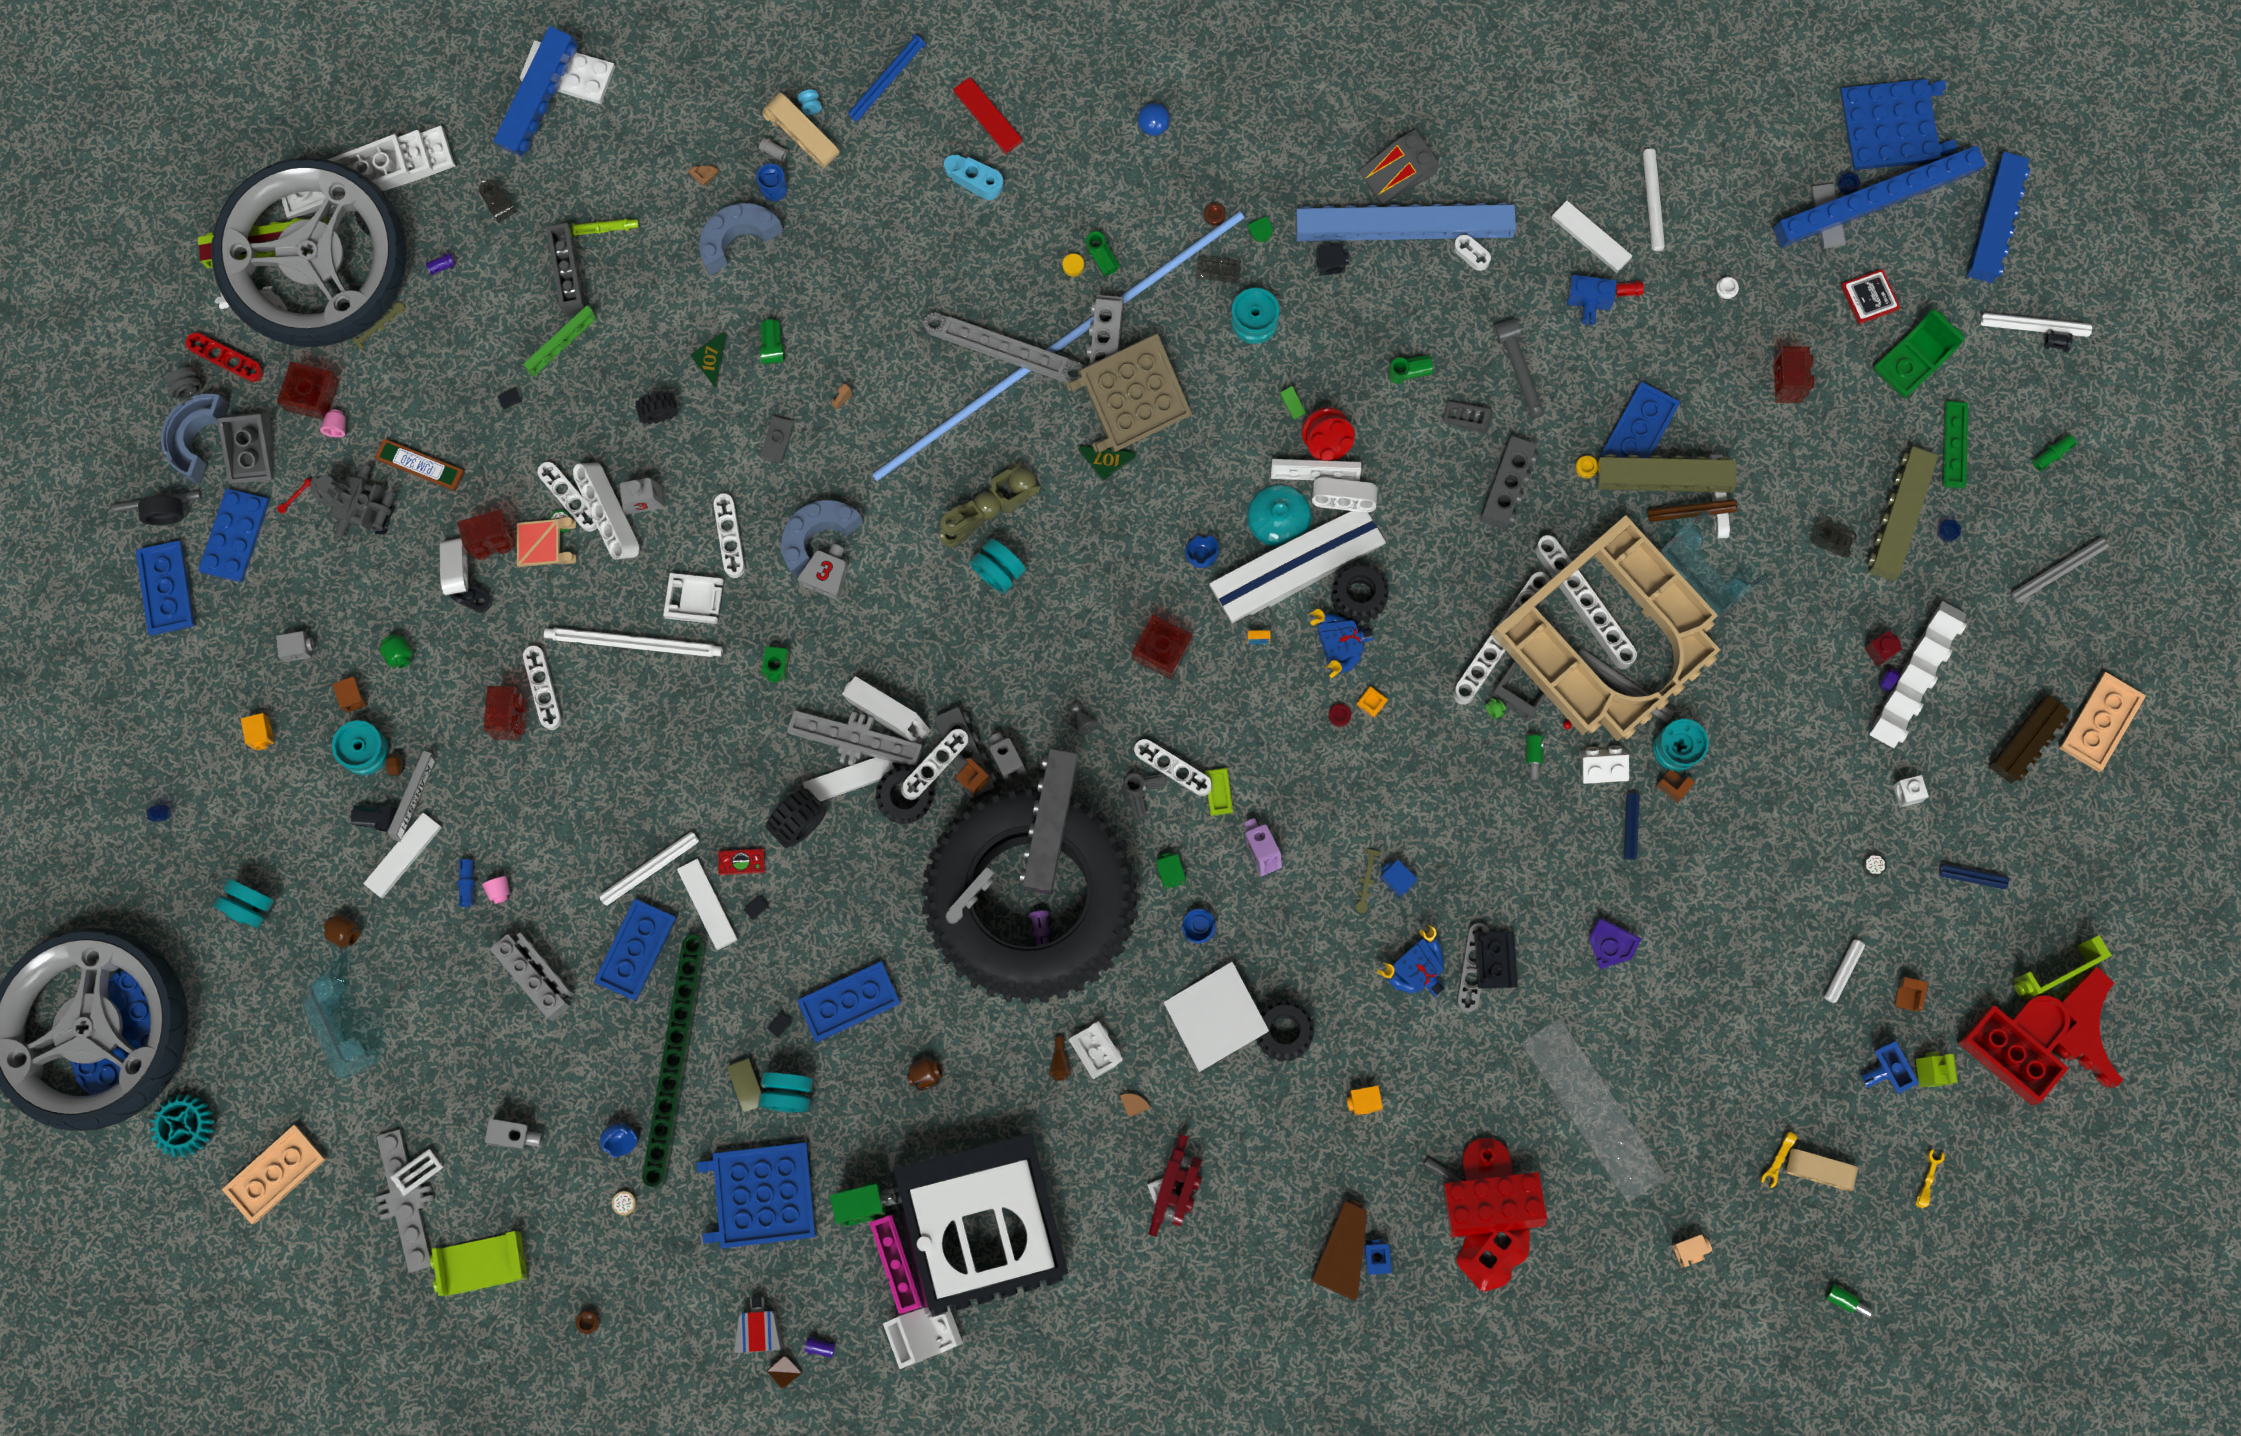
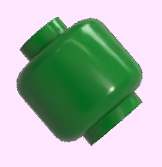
(396, 651)

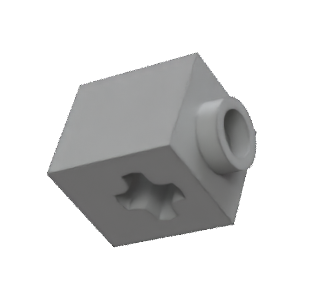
(294, 646)

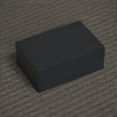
(509, 398)
(756, 908)
(779, 1025)

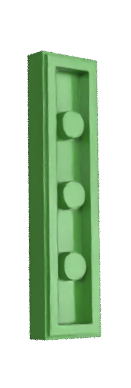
(559, 341)

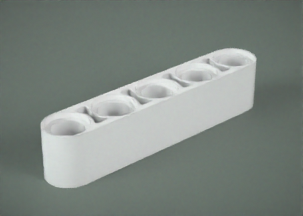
(606, 510)

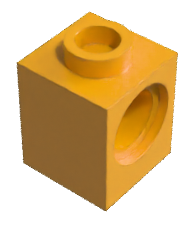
(257, 731)
(1364, 1100)

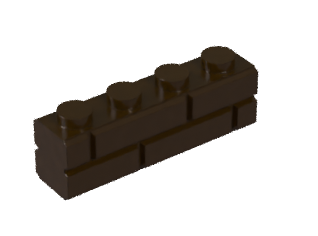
(2029, 739)

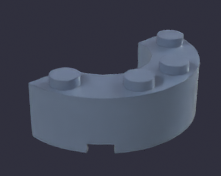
(732, 222)
(183, 426)
(810, 521)

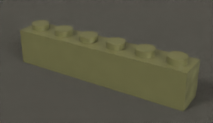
(1667, 474)
(1903, 513)

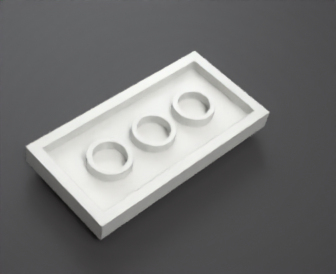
(584, 78)

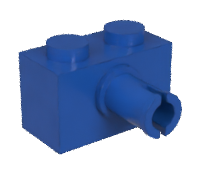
(1591, 295)
(1892, 1067)

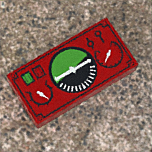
(741, 862)

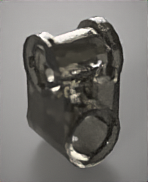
(497, 202)
(1837, 541)

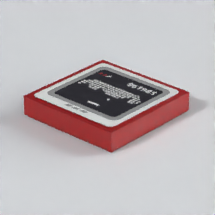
(1870, 296)

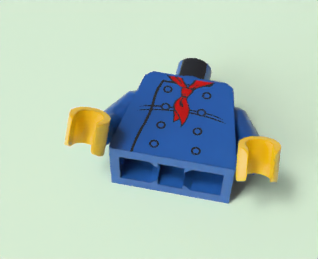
(1340, 641)
(1418, 967)

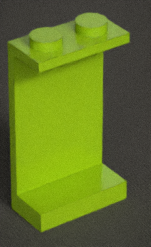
(2092, 950)
(479, 1264)

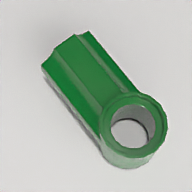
(1101, 255)
(771, 349)
(1411, 367)

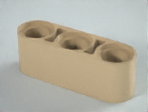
(1822, 1169)

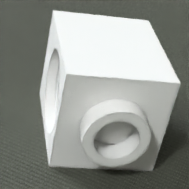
(1910, 791)

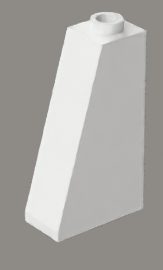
(886, 711)

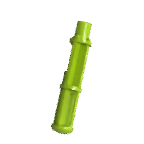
(605, 226)

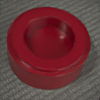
(1339, 715)

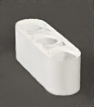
(1344, 494)
(453, 567)

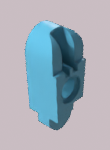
(959, 168)

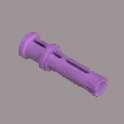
(1043, 932)

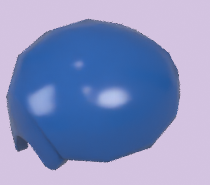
(1153, 119)
(1202, 551)
(1199, 925)
(618, 1139)

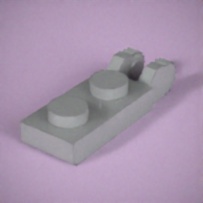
(969, 897)

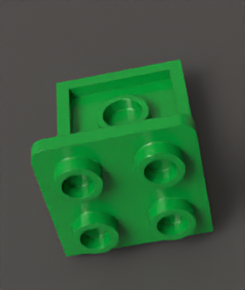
(1920, 354)

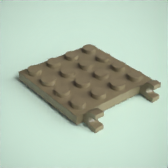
(1132, 393)

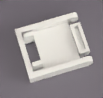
(698, 598)

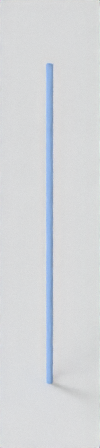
(923, 442)

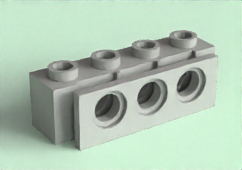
(1111, 307)
(529, 978)

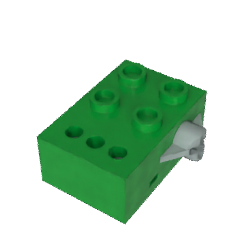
(861, 1204)

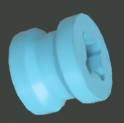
(809, 102)

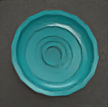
(1279, 515)

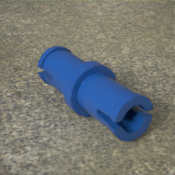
(465, 883)

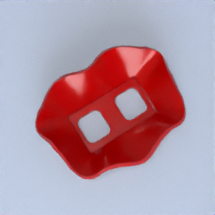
(1501, 1272)

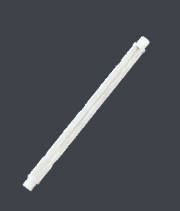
(628, 641)

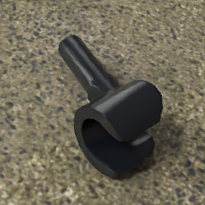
(384, 530)

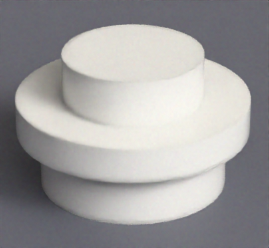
(1727, 288)

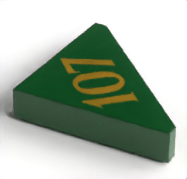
(710, 358)
(1107, 461)

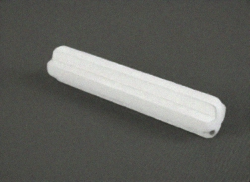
(1844, 971)

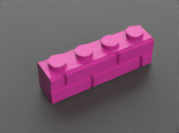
(896, 1264)

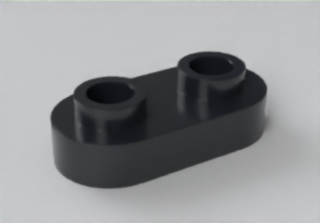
(471, 597)

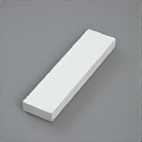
(1592, 237)
(1315, 469)
(848, 778)
(402, 855)
(707, 904)

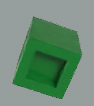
(771, 655)
(1170, 871)

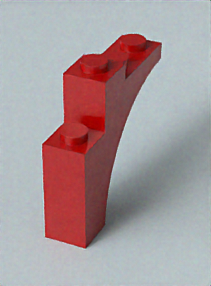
(2083, 1036)

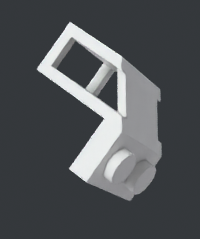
(921, 1336)

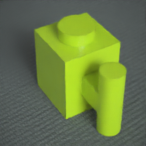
(1936, 1070)

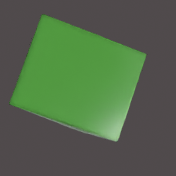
(1292, 402)

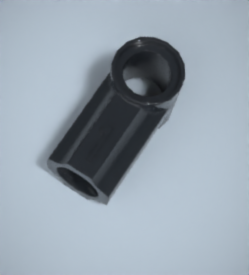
(373, 817)

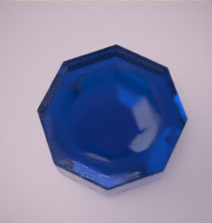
(1848, 183)
(1949, 530)
(158, 813)

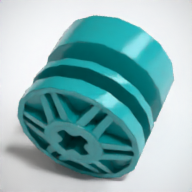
(1691, 739)

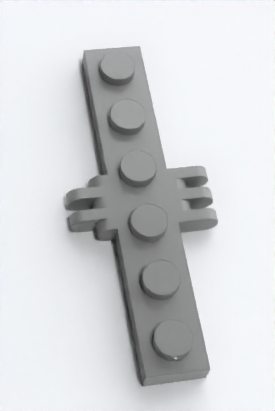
(855, 739)
(405, 1208)

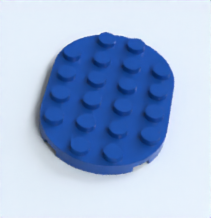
(135, 1014)

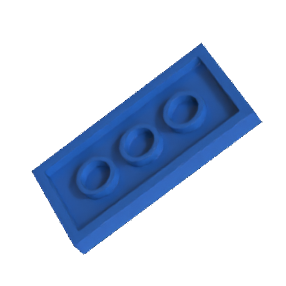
(1641, 423)
(234, 535)
(165, 588)
(635, 950)
(848, 1002)

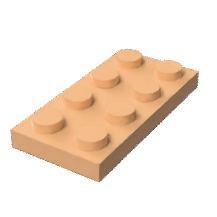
(2102, 722)
(274, 1174)

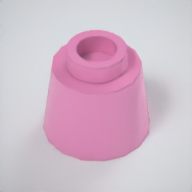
(334, 424)
(497, 889)

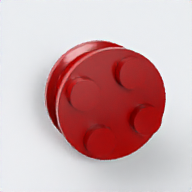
(1327, 434)

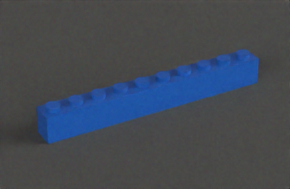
(1879, 196)

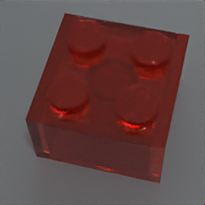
(1793, 374)
(307, 390)
(487, 535)
(1162, 647)
(504, 713)

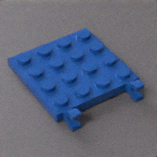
(1893, 124)
(762, 1195)

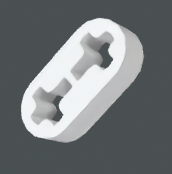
(1475, 248)

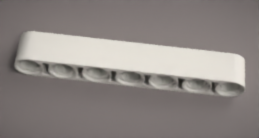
(1587, 613)
(1480, 662)

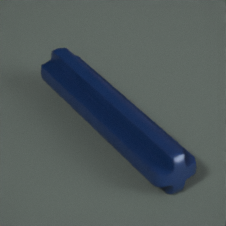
(1631, 826)
(1974, 876)

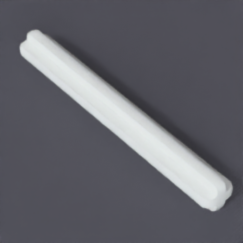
(1653, 199)
(2035, 324)
(648, 868)

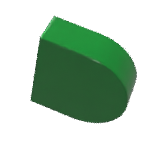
(1260, 230)

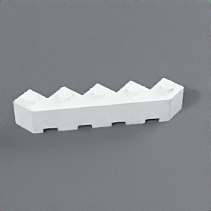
(1918, 675)

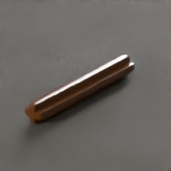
(1692, 510)

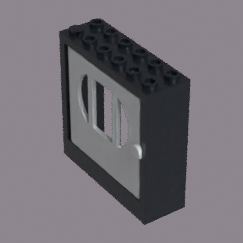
(1010, 1186)

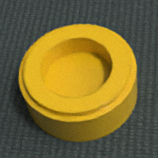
(1073, 265)
(1586, 467)

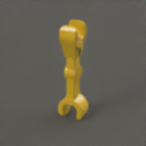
(1773, 1171)
(1924, 1196)

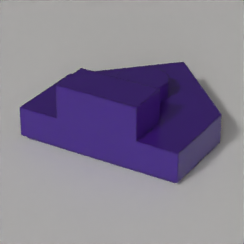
(1612, 943)

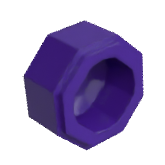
(1889, 679)

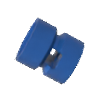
(772, 182)

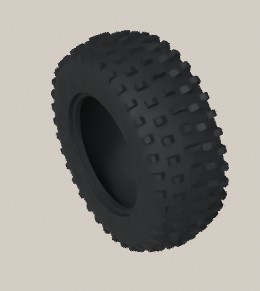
(1039, 969)

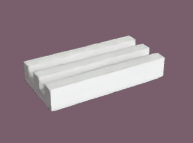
(399, 1184)

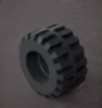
(1366, 576)
(892, 812)
(796, 818)
(1305, 1031)

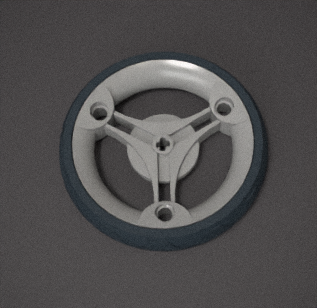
(298, 176)
(158, 1060)

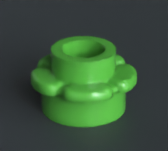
(1495, 708)

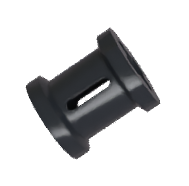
(2058, 341)

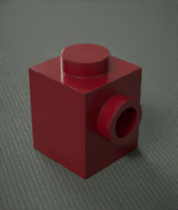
(1884, 648)

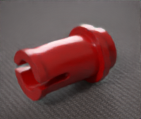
(1630, 289)

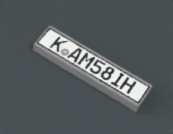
(411, 796)

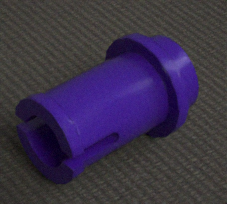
(440, 264)
(819, 1347)

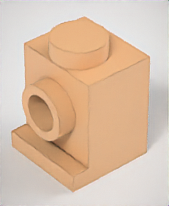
(1692, 1249)

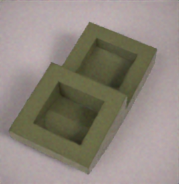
(745, 1083)

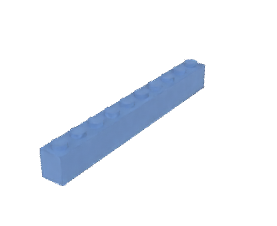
(1405, 222)

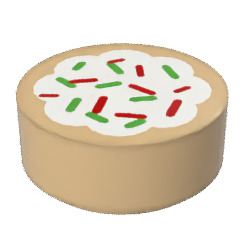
(624, 1203)

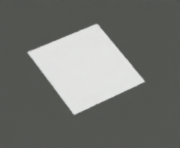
(1216, 1016)

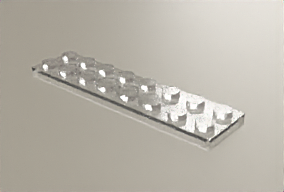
(1593, 1110)

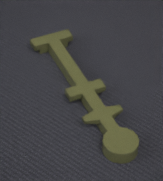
(398, 308)
(1362, 906)

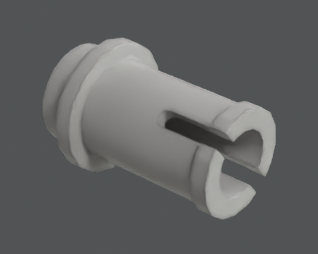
(773, 149)

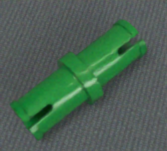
(2054, 452)

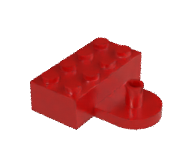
(2022, 1046)
(1491, 1195)

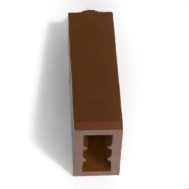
(1342, 1257)

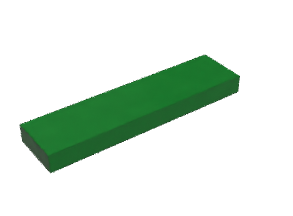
(1955, 444)

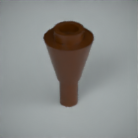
(1059, 1066)

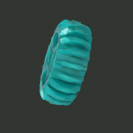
(199, 1134)

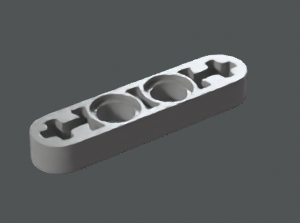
(1469, 967)

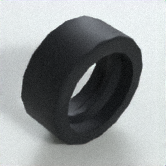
(160, 510)

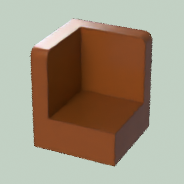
(349, 695)
(972, 777)
(1675, 785)
(1911, 994)

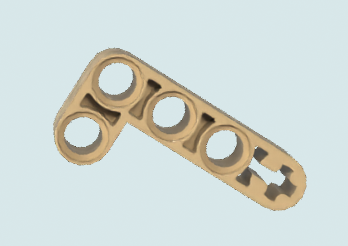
(800, 129)

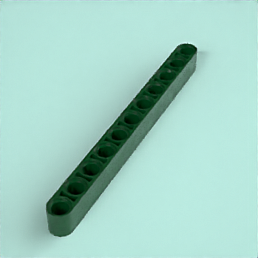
(677, 1072)

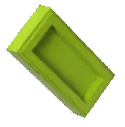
(1220, 795)

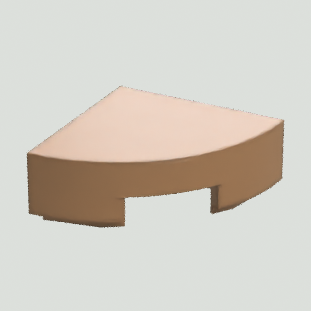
(703, 174)
(844, 395)
(1134, 1104)

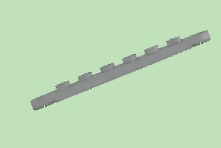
(1002, 347)

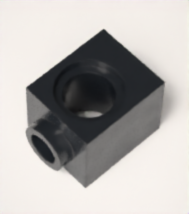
(1331, 260)

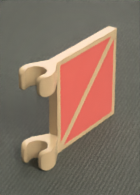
(540, 542)

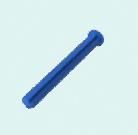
(886, 77)

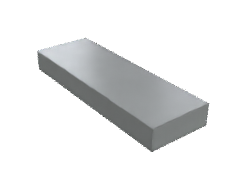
(1835, 236)

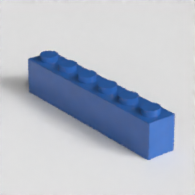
(536, 91)
(1998, 217)

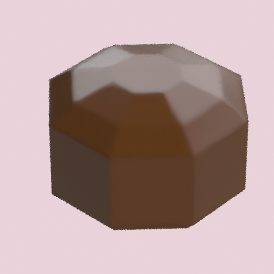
(394, 764)
(587, 1322)

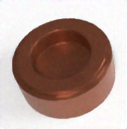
(1214, 214)

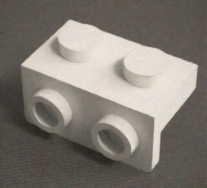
(1604, 764)
(1096, 1050)

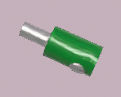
(1534, 754)
(1846, 1300)

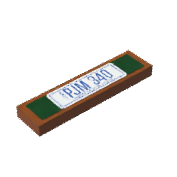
(419, 465)

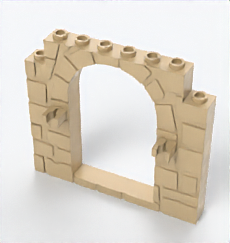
(1663, 597)

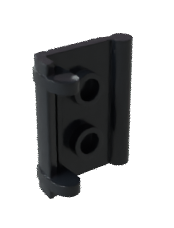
(1495, 960)

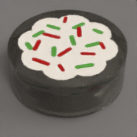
(1874, 865)

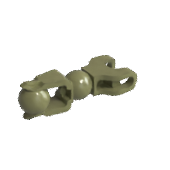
(986, 505)

